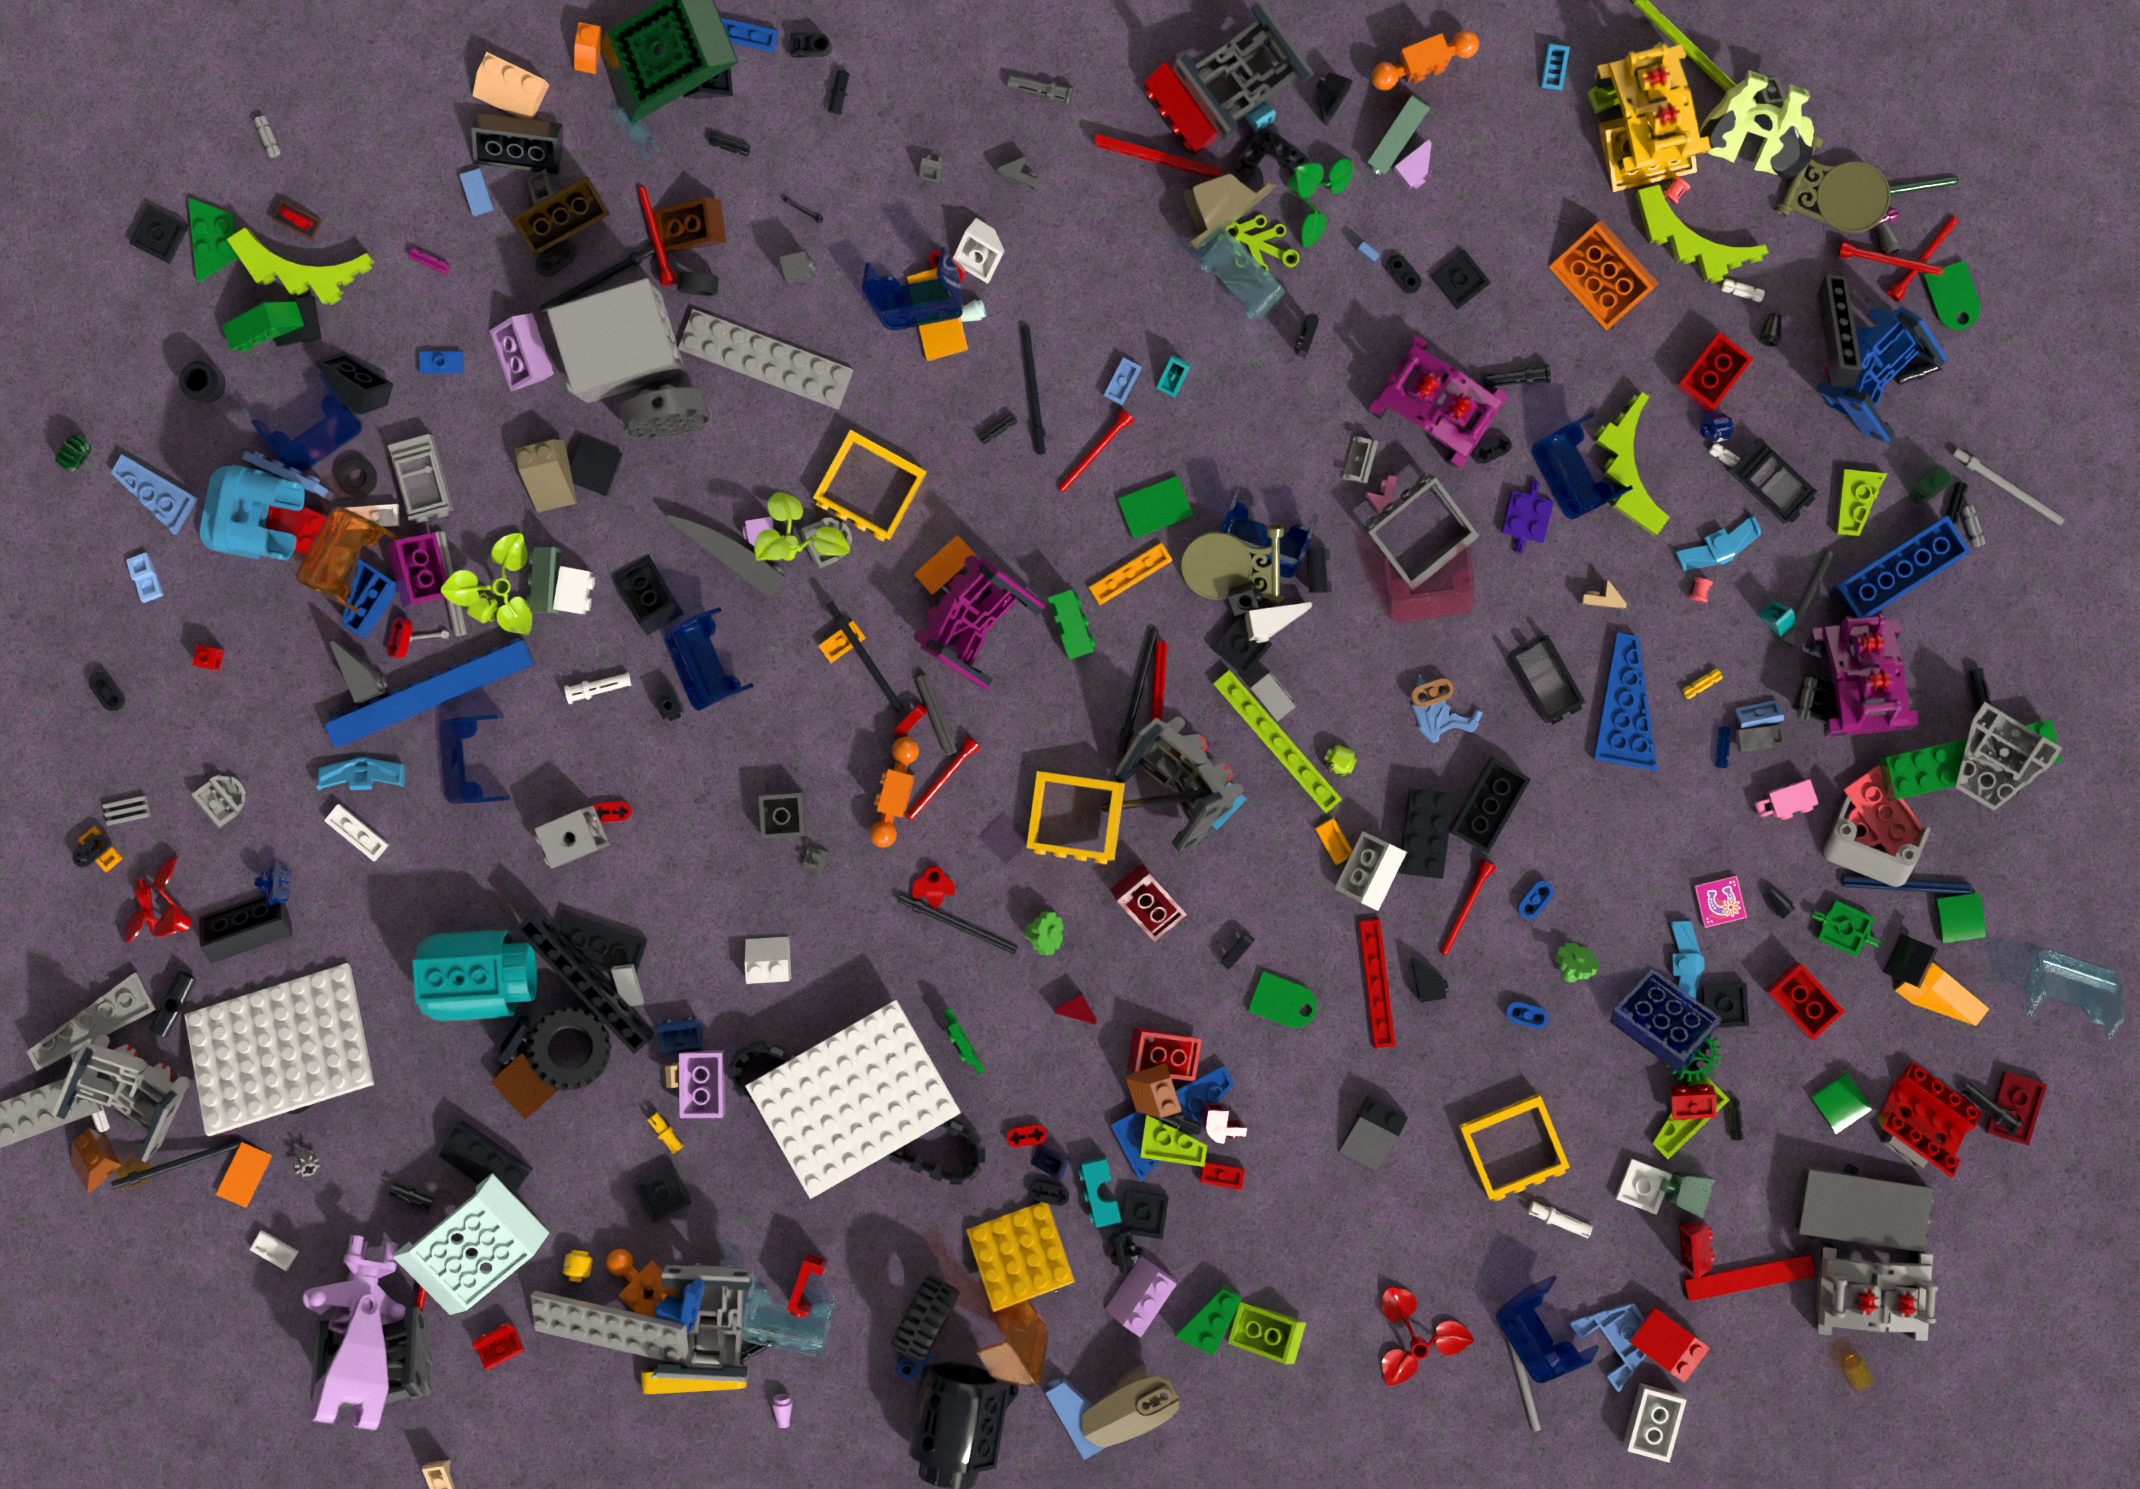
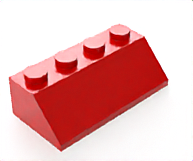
(1180, 109)

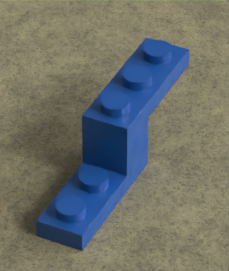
(685, 1311)

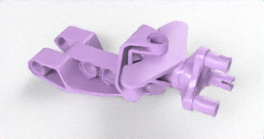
(360, 1365)

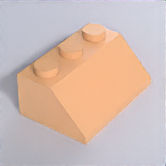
(509, 87)

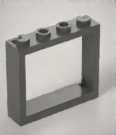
(1440, 557)

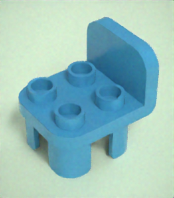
(238, 512)

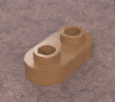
(1431, 693)

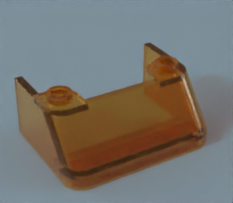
(335, 552)
(1023, 1352)

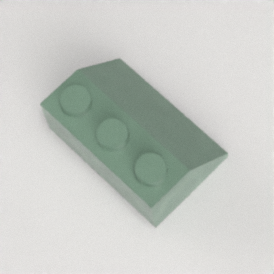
(544, 579)

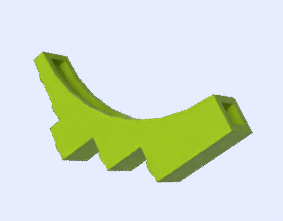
(1686, 245)
(265, 265)
(1622, 469)

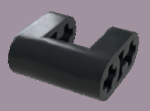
(1317, 570)

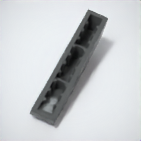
(734, 555)

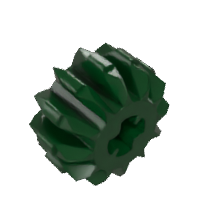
(73, 453)

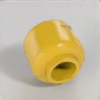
(577, 1265)

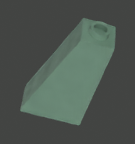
(1398, 135)

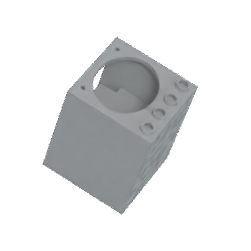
(616, 341)

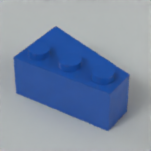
(371, 595)

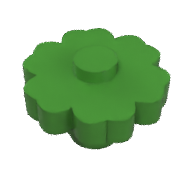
(1045, 933)
(1576, 962)

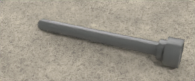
(1790, 637)

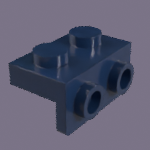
(679, 1036)

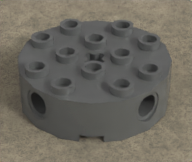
(665, 412)

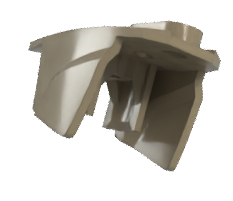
(1219, 205)
(1121, 1409)

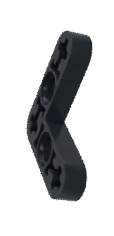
(1270, 149)

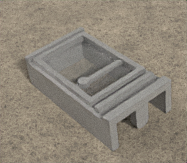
(421, 478)

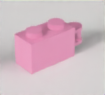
(1788, 800)

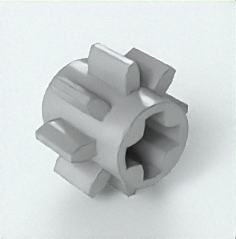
(305, 1163)

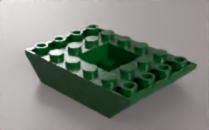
(692, 53)

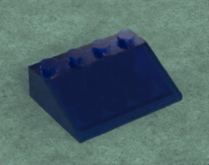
(1665, 1020)

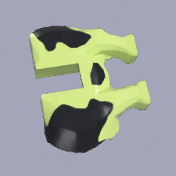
(1786, 132)

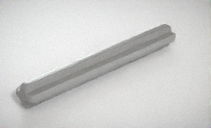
(454, 610)

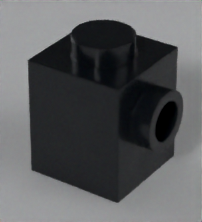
(669, 704)

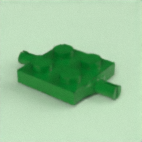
(1845, 928)
(965, 1049)

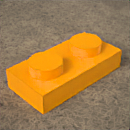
(839, 644)

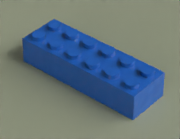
(1901, 568)

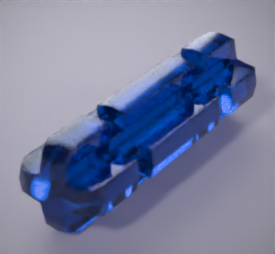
(1723, 747)

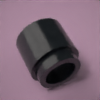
(215, 385)

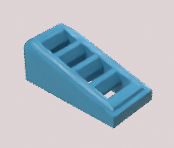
(1546, 66)

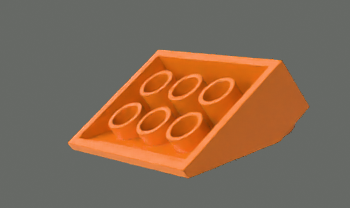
(1603, 275)

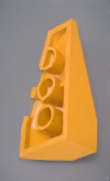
(1944, 995)

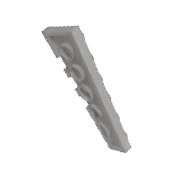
(107, 1014)

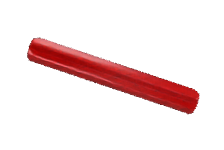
(1159, 680)

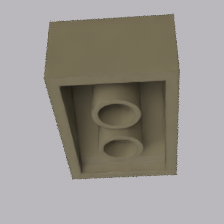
(547, 474)

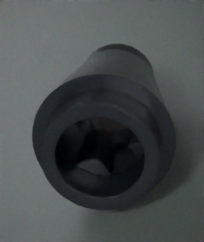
(1771, 332)
(1780, 904)

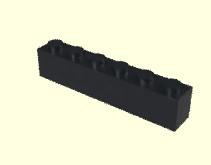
(1839, 331)

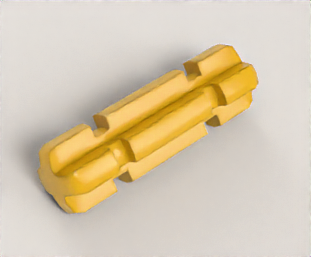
(1702, 683)

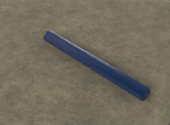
(1910, 885)

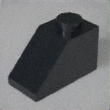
(1428, 983)

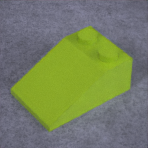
(1267, 1333)

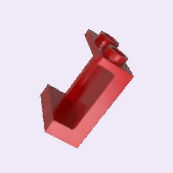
(810, 1264)

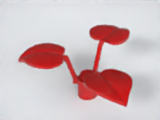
(172, 917)
(1400, 1366)

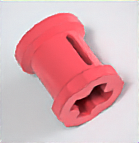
(1676, 190)
(1700, 589)

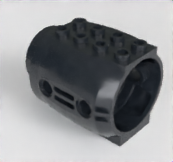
(957, 1423)

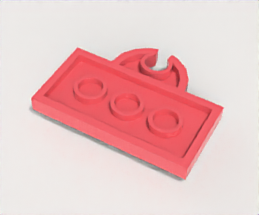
(1883, 820)

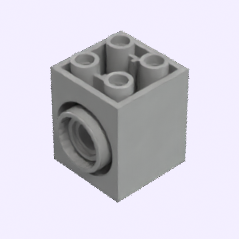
(571, 837)

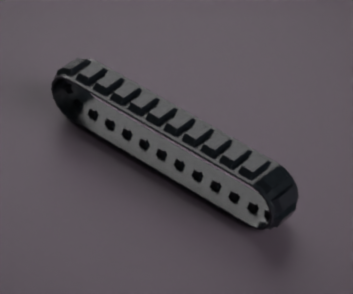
(897, 1156)

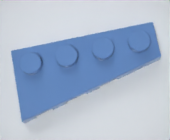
(275, 467)
(156, 493)

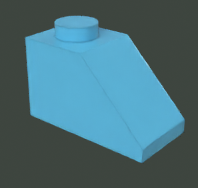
(1260, 116)

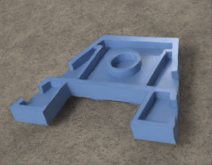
(1618, 1326)

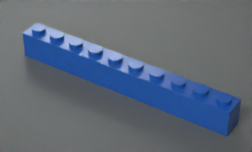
(429, 694)

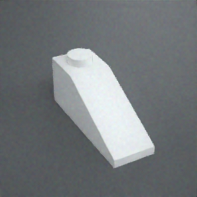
(1266, 622)

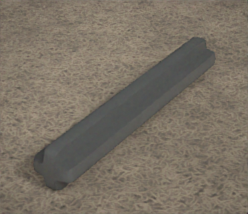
(936, 714)

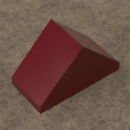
(1077, 1009)

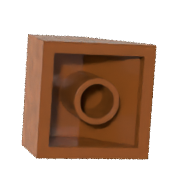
(1153, 1092)
(93, 1158)

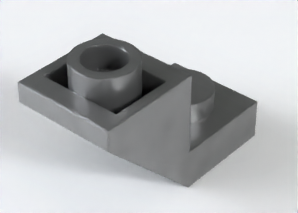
(1760, 737)

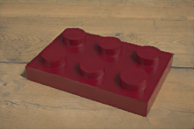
(2023, 1100)

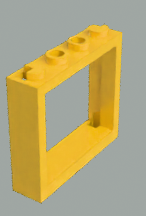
(843, 513)
(1113, 821)
(1503, 1114)

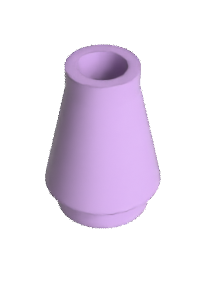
(782, 1409)

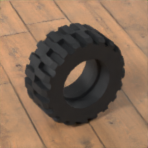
(560, 1077)
(924, 1318)

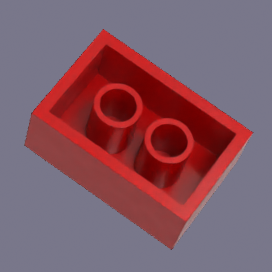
(1714, 372)
(1804, 1000)

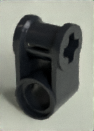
(805, 45)

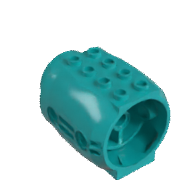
(473, 975)

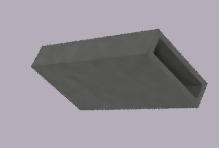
(1863, 1209)

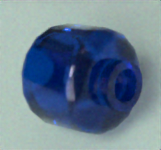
(1716, 427)

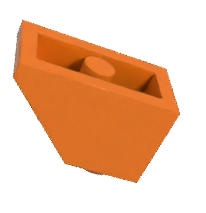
(587, 47)

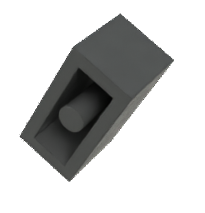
(797, 267)

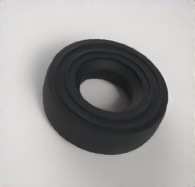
(370, 477)

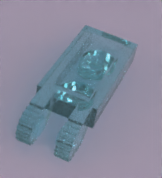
(636, 132)

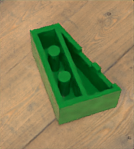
(262, 324)
(1210, 1321)

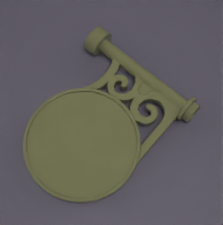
(1848, 199)
(1223, 561)

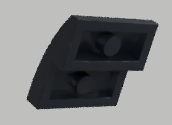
(311, 327)
(595, 466)
(1910, 960)

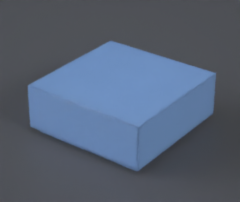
(1368, 253)

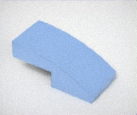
(145, 577)

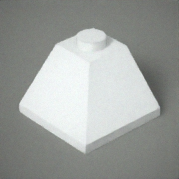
(979, 250)

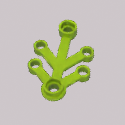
(1256, 241)

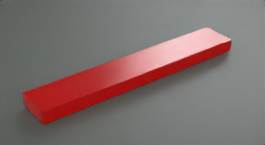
(1157, 157)
(1377, 983)
(1749, 1277)

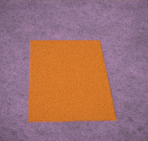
(944, 565)
(244, 1174)

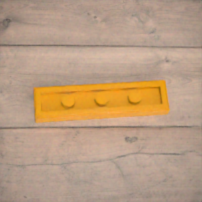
(1130, 573)

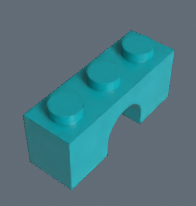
(1103, 1211)

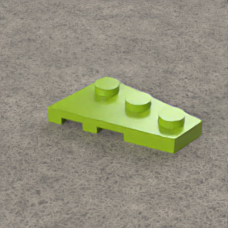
(1856, 499)
(1171, 1145)

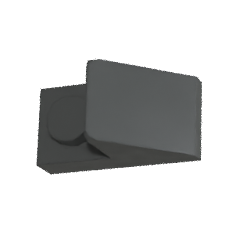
(1014, 170)
(540, 186)

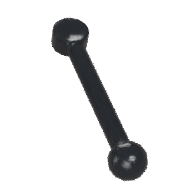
(818, 218)

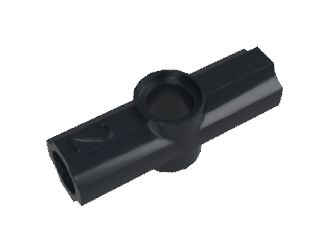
(166, 1015)

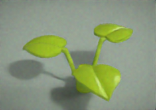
(772, 546)
(462, 585)

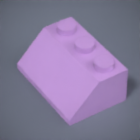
(521, 351)
(702, 1084)
(1141, 1296)

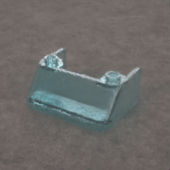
(1242, 275)
(2078, 984)
(775, 1327)

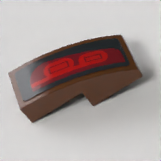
(296, 220)

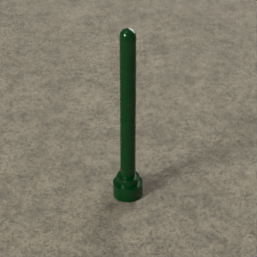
(1922, 185)

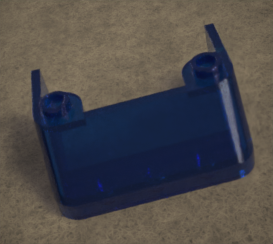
(918, 302)
(318, 441)
(1568, 473)
(1292, 544)
(698, 662)
(452, 733)
(1531, 1339)

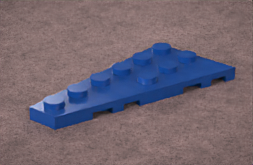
(1625, 719)
(1130, 1129)

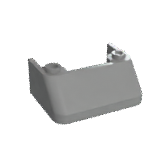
(1870, 862)

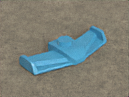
(1720, 546)
(361, 773)
(1689, 961)

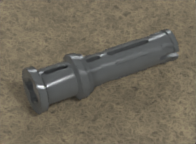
(1051, 90)

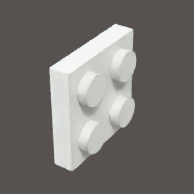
(1642, 1186)

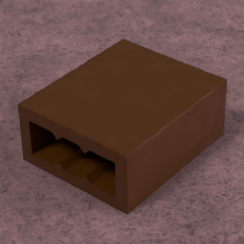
(522, 1086)

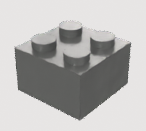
(782, 815)

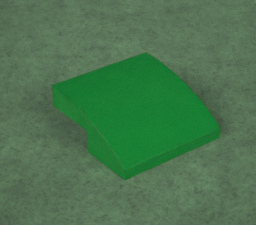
(1960, 918)
(1840, 1102)

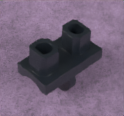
(1126, 1250)

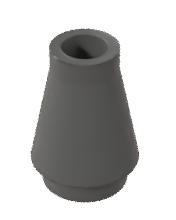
(1888, 239)

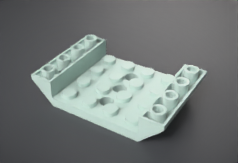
(491, 1223)

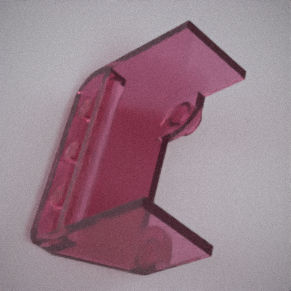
(1405, 607)

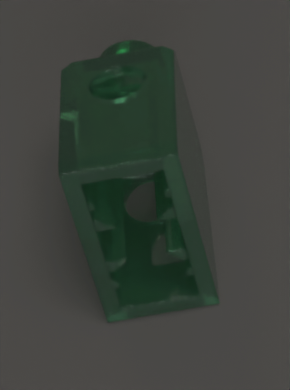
(1930, 483)
(1689, 1191)

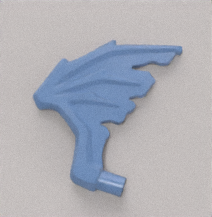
(1436, 719)

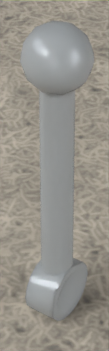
(444, 634)

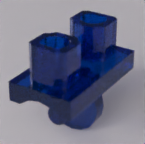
(270, 882)

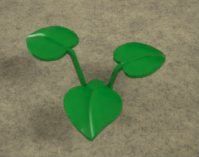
(1306, 180)

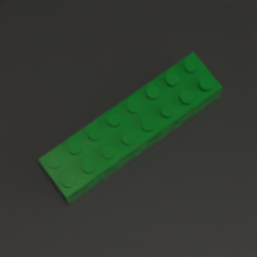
(1935, 766)

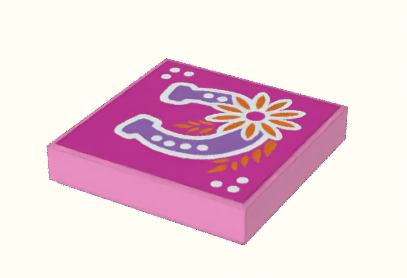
(1720, 901)

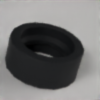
(697, 283)

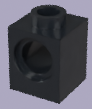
(1242, 606)

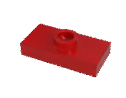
(1222, 1175)

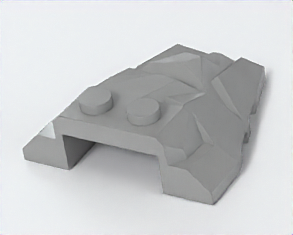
(2001, 757)

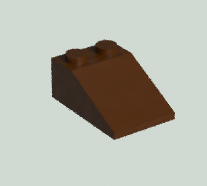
(691, 225)

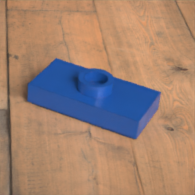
(441, 362)

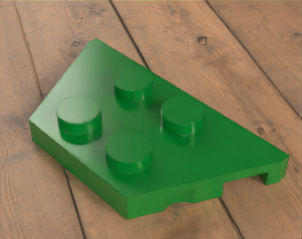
(209, 236)

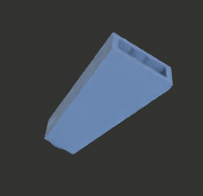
(1070, 1406)

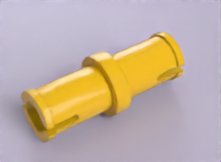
(665, 1133)

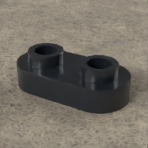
(555, 257)
(1401, 275)
(106, 692)

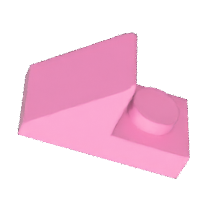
(1387, 488)

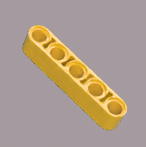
(671, 1385)

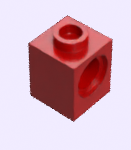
(208, 657)

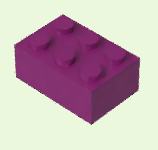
(418, 569)

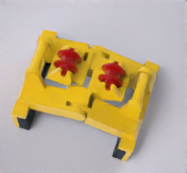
(1663, 78)

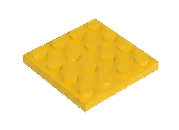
(1020, 1256)

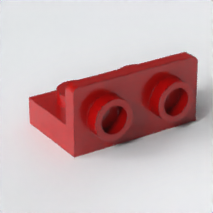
(1693, 1101)

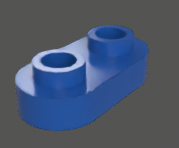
(1537, 901)
(1526, 1015)
(915, 1367)

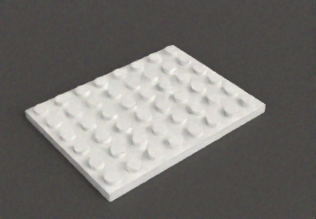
(278, 1049)
(853, 1099)

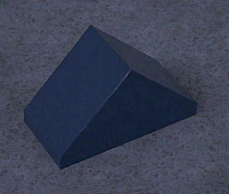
(1050, 1161)

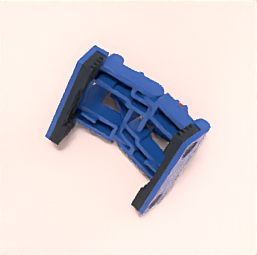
(1910, 338)

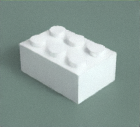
(1370, 870)
(1654, 1422)

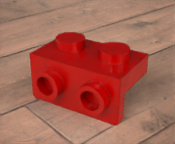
(498, 1345)

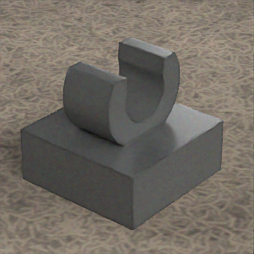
(931, 169)
(815, 859)

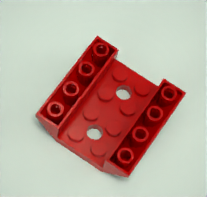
(1930, 1111)

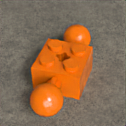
(1424, 58)
(895, 792)
(620, 1263)

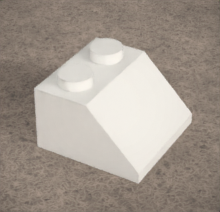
(573, 590)
(767, 960)

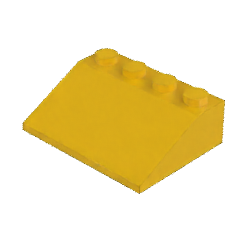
(1617, 146)

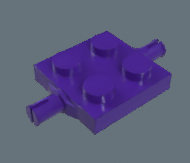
(1527, 516)

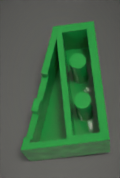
(1072, 624)

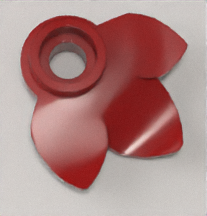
(933, 889)

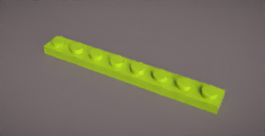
(1277, 741)

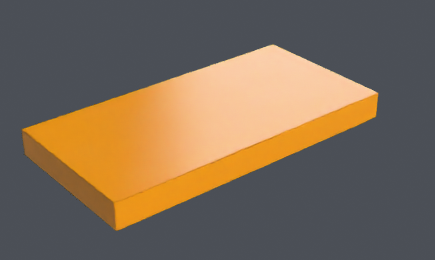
(940, 337)

